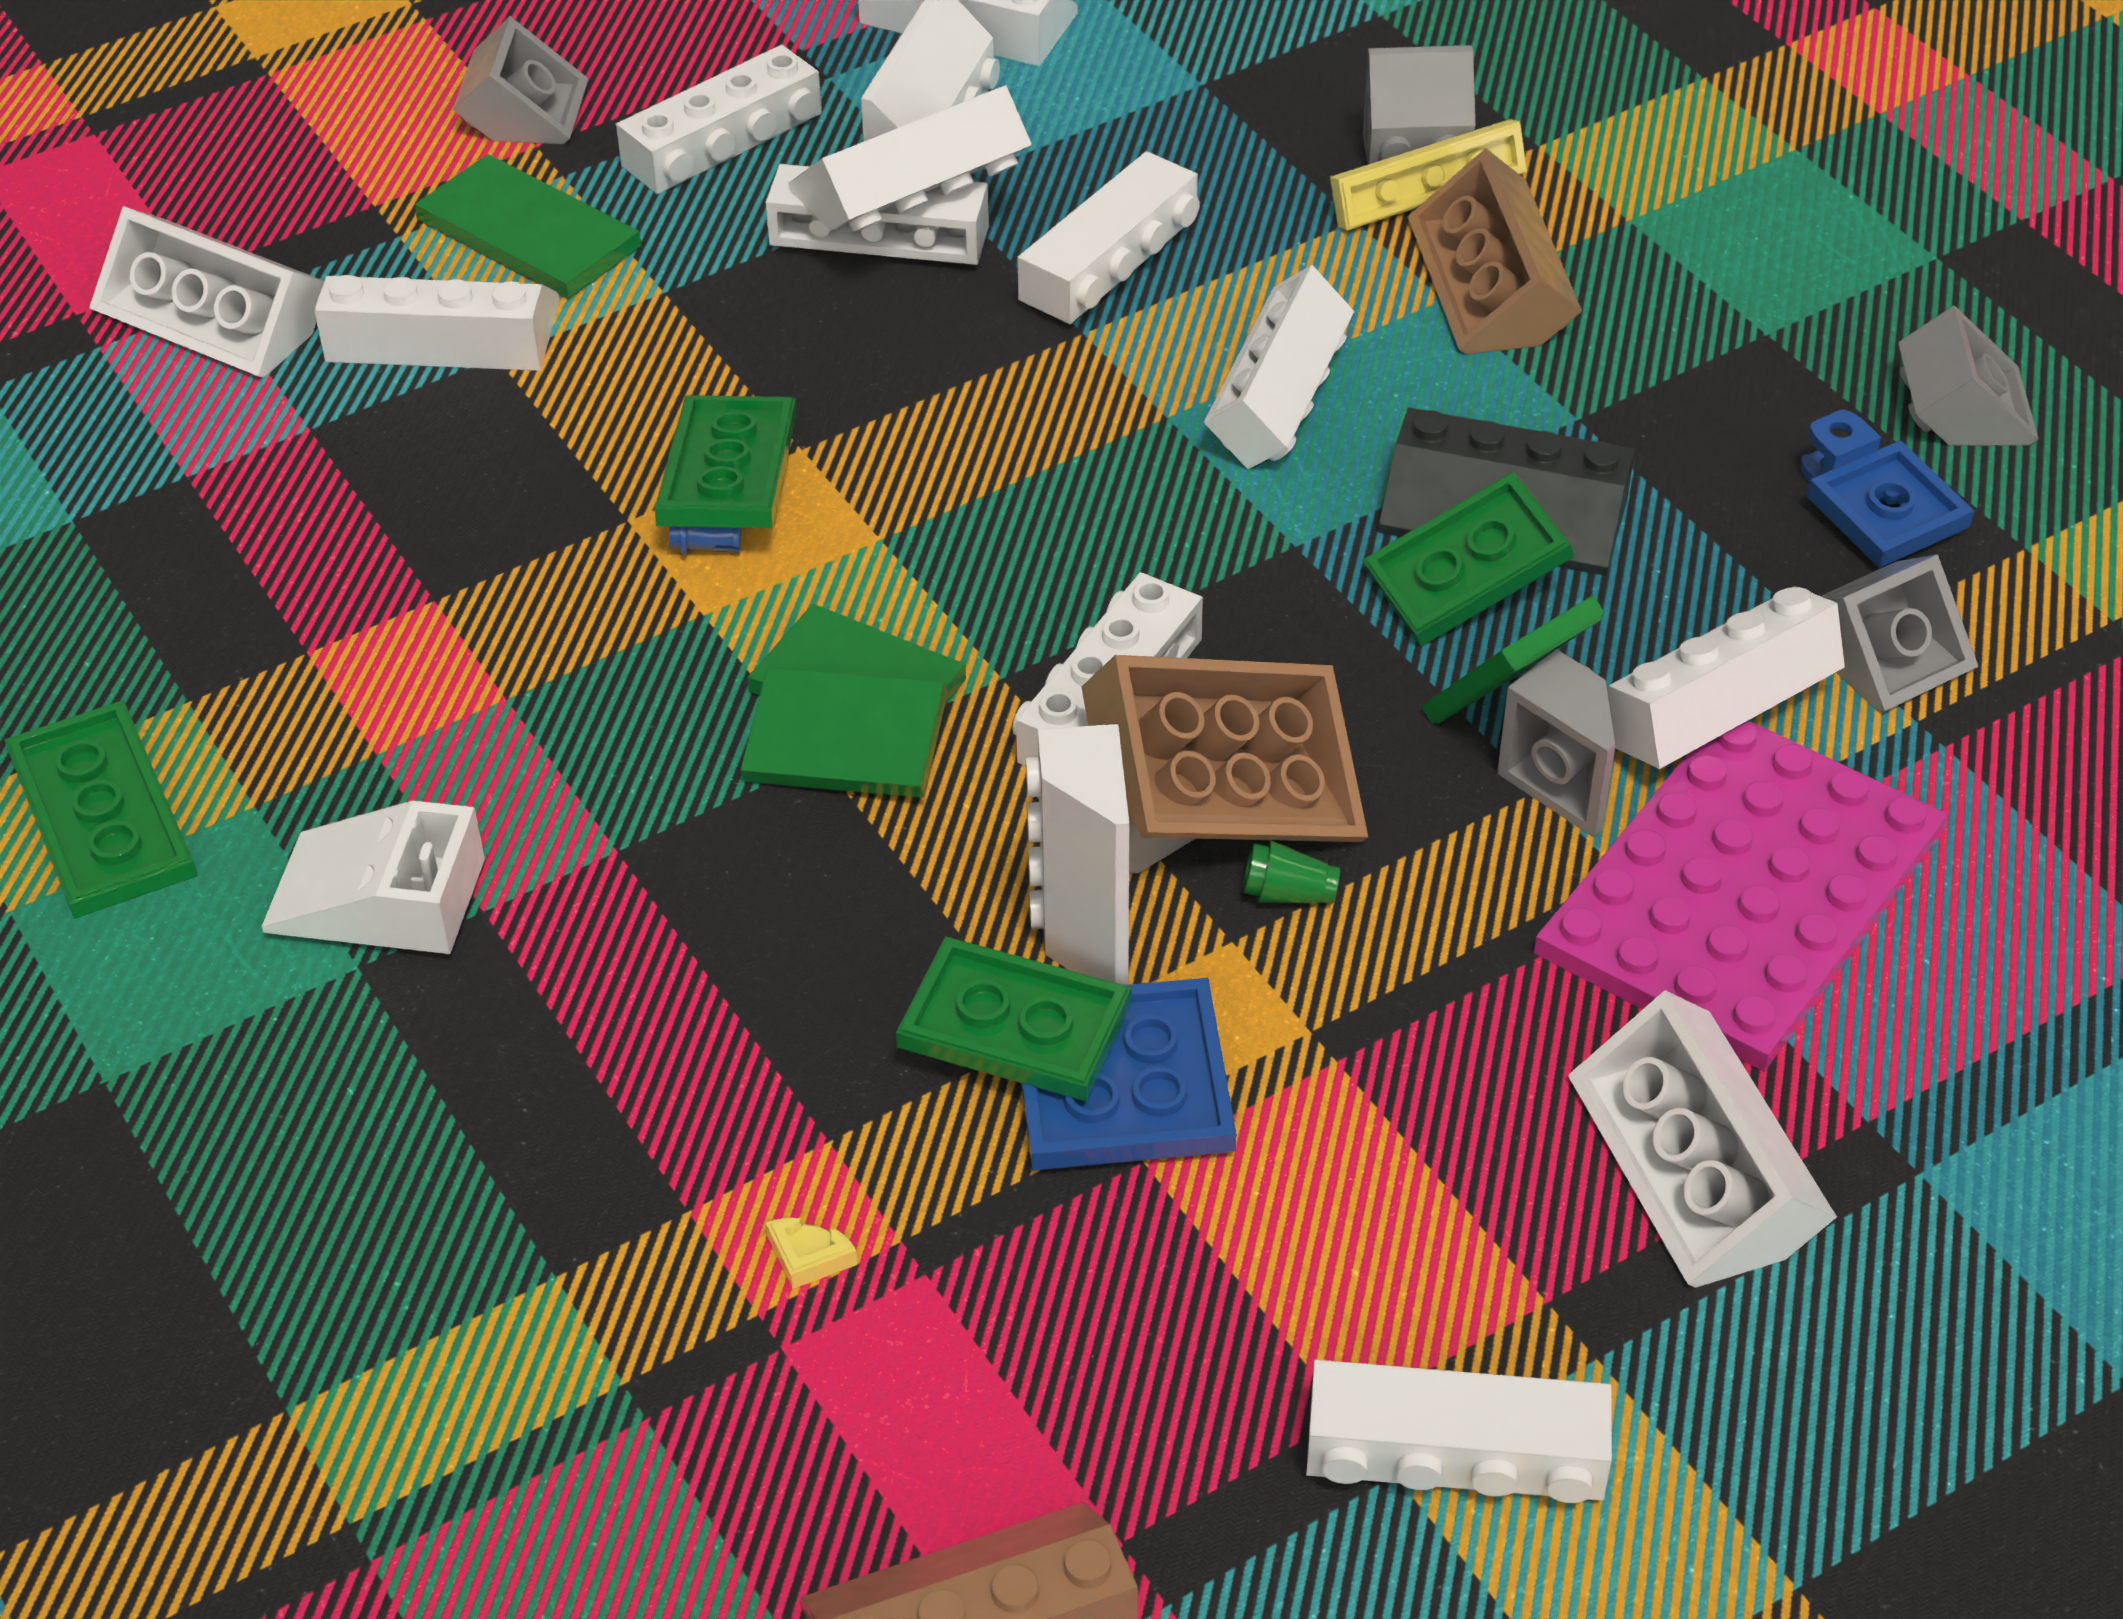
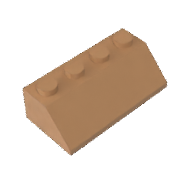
(1493, 259)
(1032, 1570)

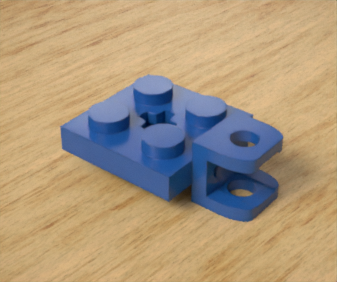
(1860, 476)

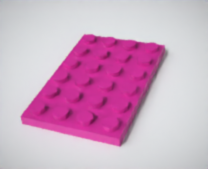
(1743, 886)

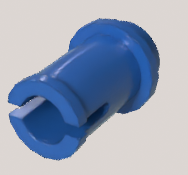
(705, 538)

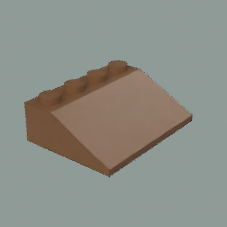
(1230, 748)

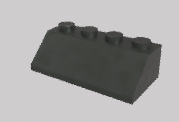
(1452, 457)

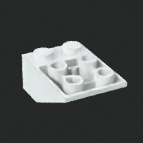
(382, 878)

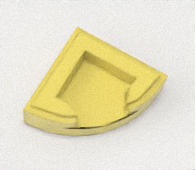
(809, 1250)

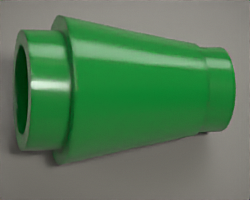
(1288, 876)

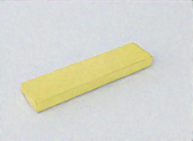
(1414, 176)

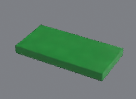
(528, 225)
(726, 462)
(100, 809)

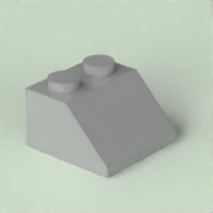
(520, 89)
(1416, 98)
(1964, 385)
(1901, 632)
(1560, 739)

